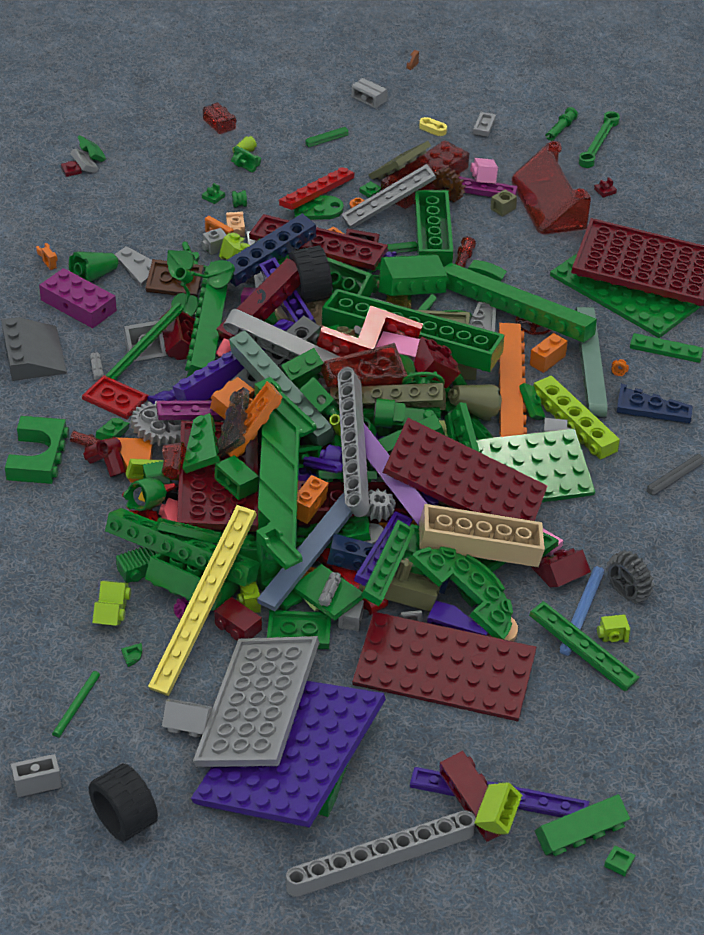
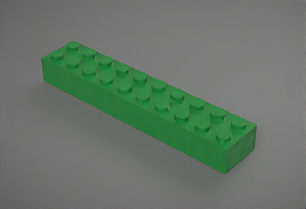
(468, 343)

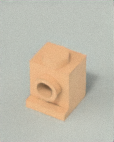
(236, 221)

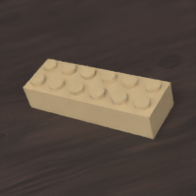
(482, 535)

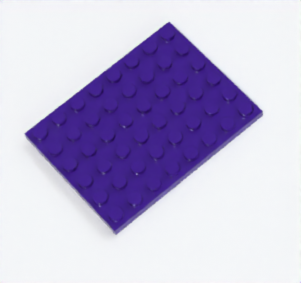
(318, 748)

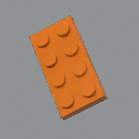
(258, 414)

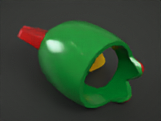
(152, 493)

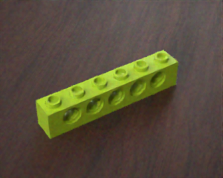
(588, 427)

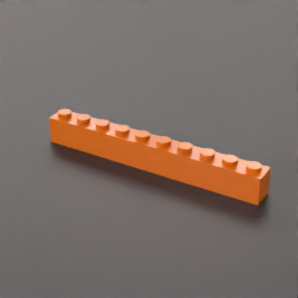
(510, 378)

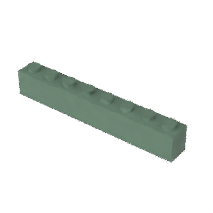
(262, 367)

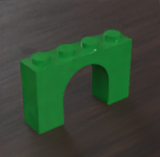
(41, 467)

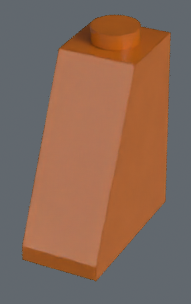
(135, 449)

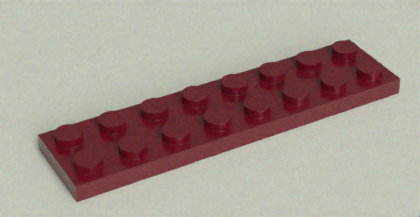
(335, 245)

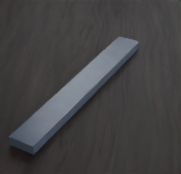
(310, 550)

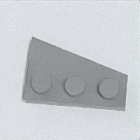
(135, 264)

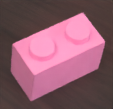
(484, 170)

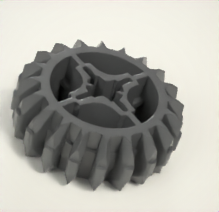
(630, 576)

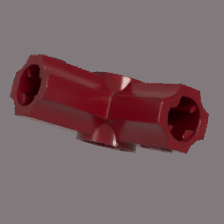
(109, 450)

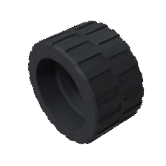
(313, 273)
(123, 802)

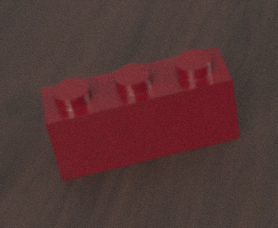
(178, 336)

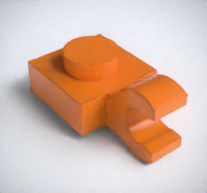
(49, 257)

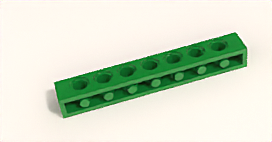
(182, 548)

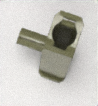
(411, 588)

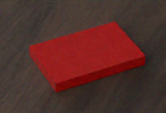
(115, 397)

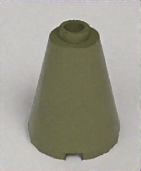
(481, 400)

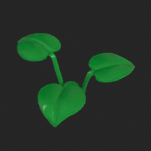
(179, 266)

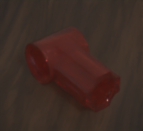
(173, 457)

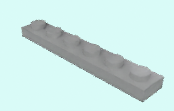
(388, 196)

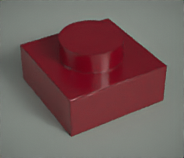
(71, 168)

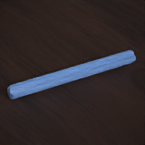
(585, 603)

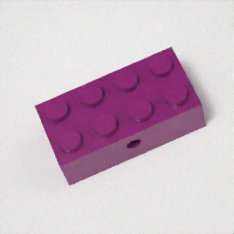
(78, 298)

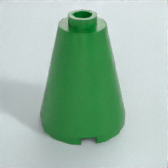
(92, 264)

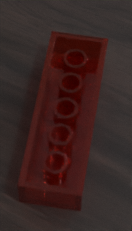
(436, 158)

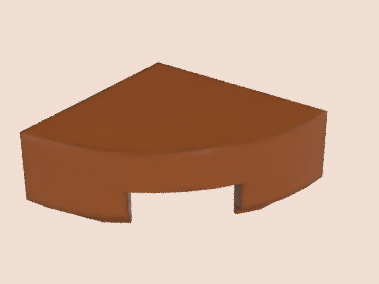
(414, 60)

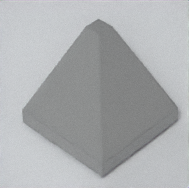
(413, 615)

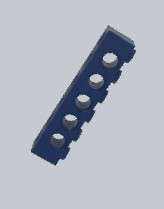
(276, 244)
(351, 554)

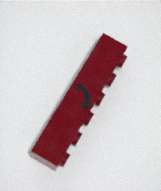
(268, 294)

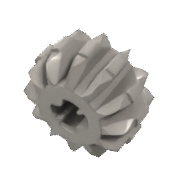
(380, 505)

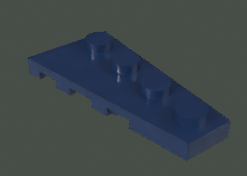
(640, 404)

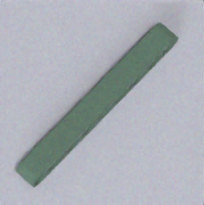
(593, 371)

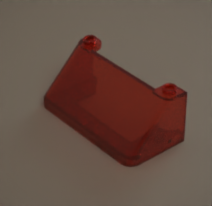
(548, 195)

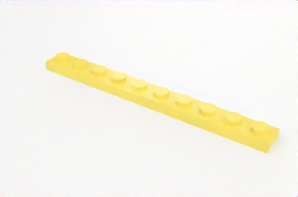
(202, 601)

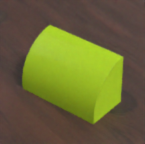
(498, 808)

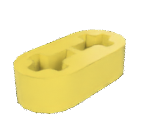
(433, 126)

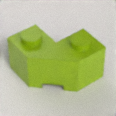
(232, 245)
(111, 603)

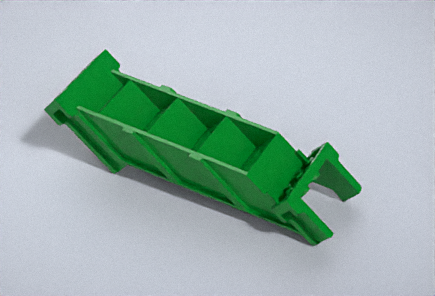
(279, 490)

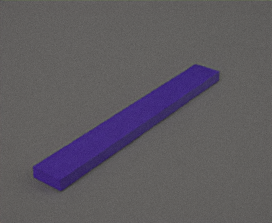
(531, 800)

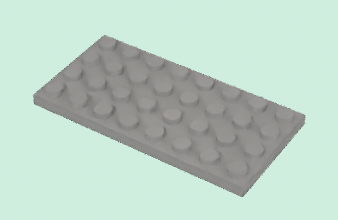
(257, 702)

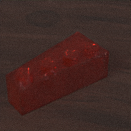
(372, 366)

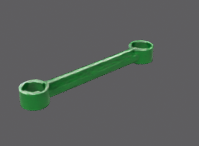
(587, 159)

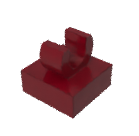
(605, 188)

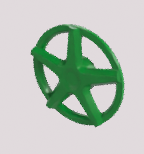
(422, 380)

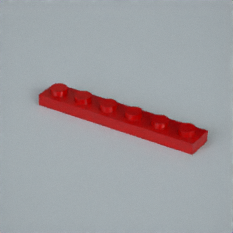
(316, 188)

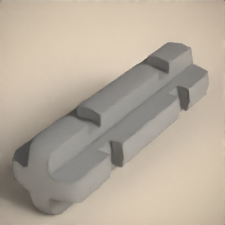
(96, 365)
(329, 589)

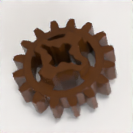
(449, 181)

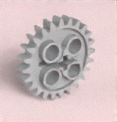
(146, 424)

